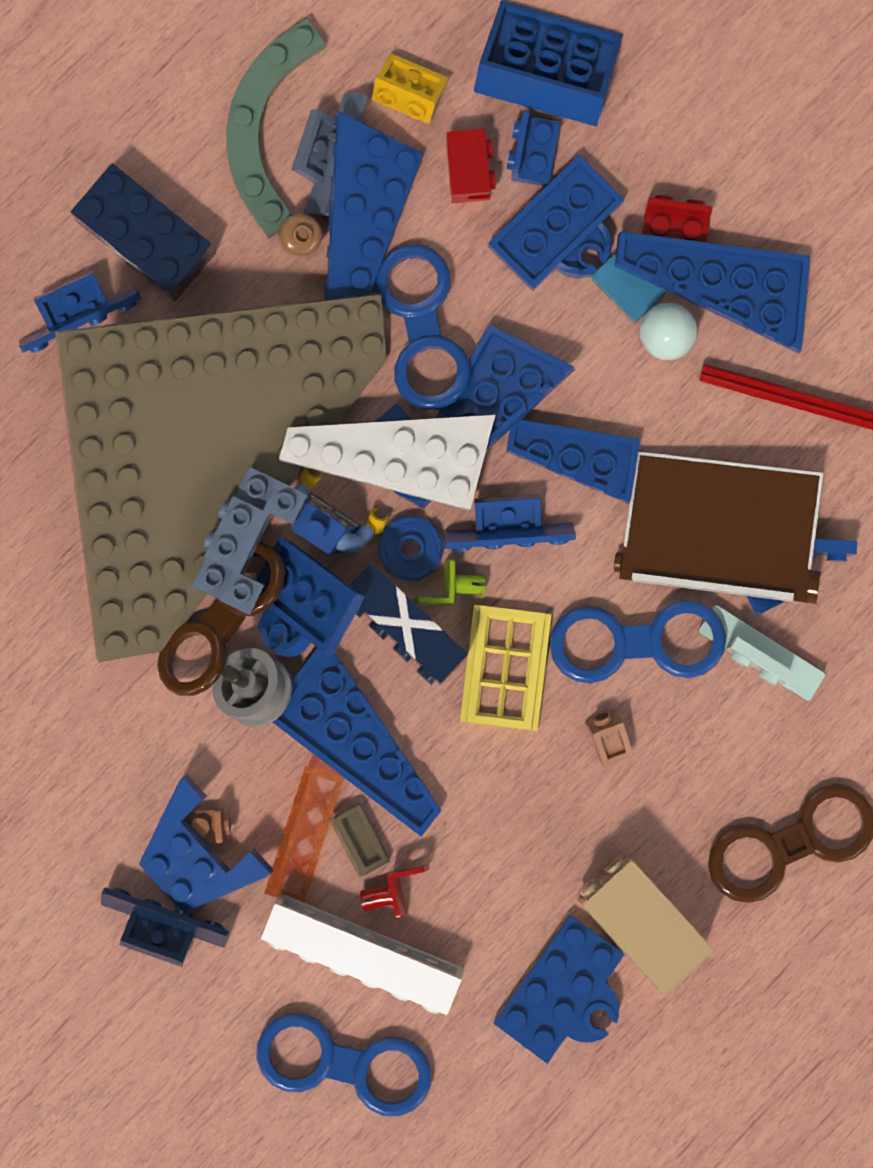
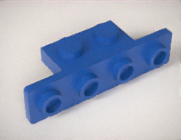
(74, 305)
(508, 522)

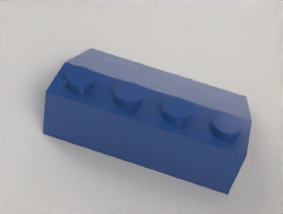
(547, 63)

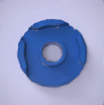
(410, 529)

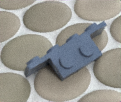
(315, 152)

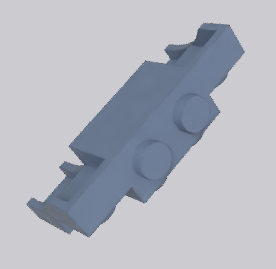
(239, 534)

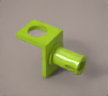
(453, 585)

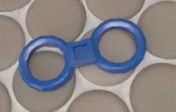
(422, 327)
(638, 641)
(344, 1064)

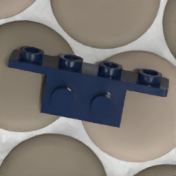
(159, 930)

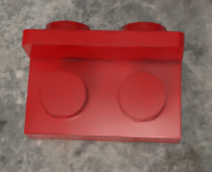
(676, 219)

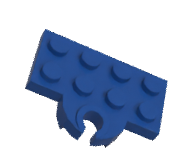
(560, 227)
(311, 606)
(563, 992)

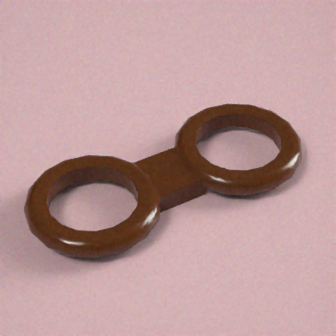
(218, 628)
(791, 843)

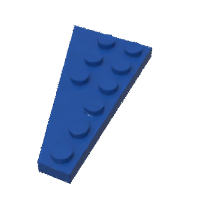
(365, 203)
(742, 284)
(504, 382)
(344, 732)

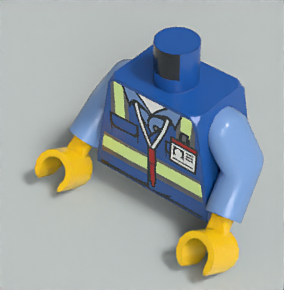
(328, 526)

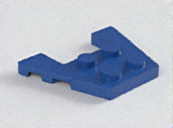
(186, 864)

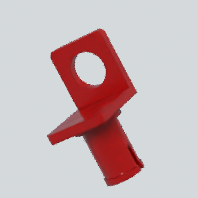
(392, 893)

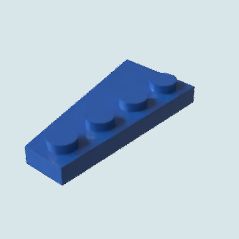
(584, 456)

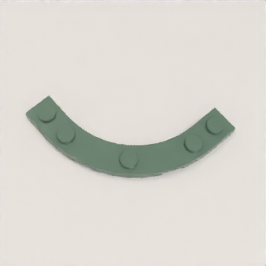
(246, 117)

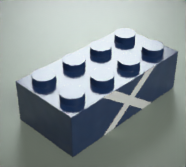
(143, 232)
(407, 626)

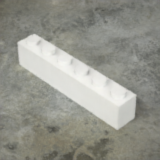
(363, 954)

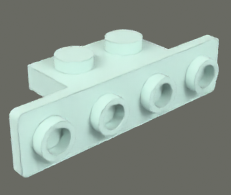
(767, 656)

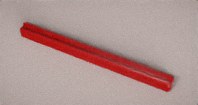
(787, 396)

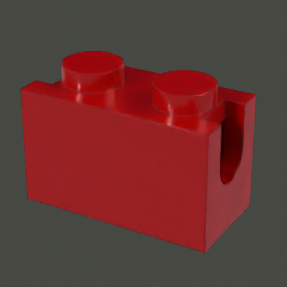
(468, 165)

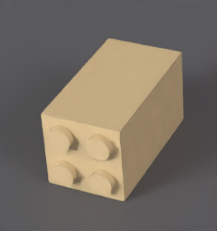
(644, 924)

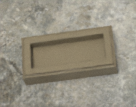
(359, 840)

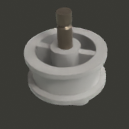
(253, 687)

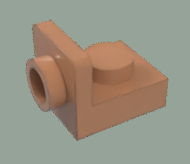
(609, 737)
(210, 825)

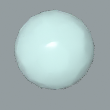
(668, 331)

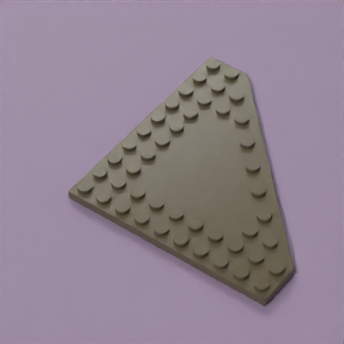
(171, 423)

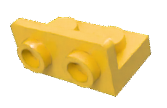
(409, 88)

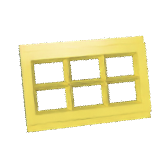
(535, 668)

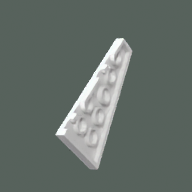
(413, 457)

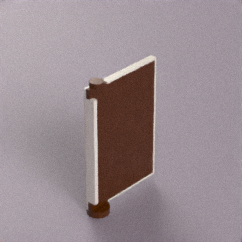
(722, 528)

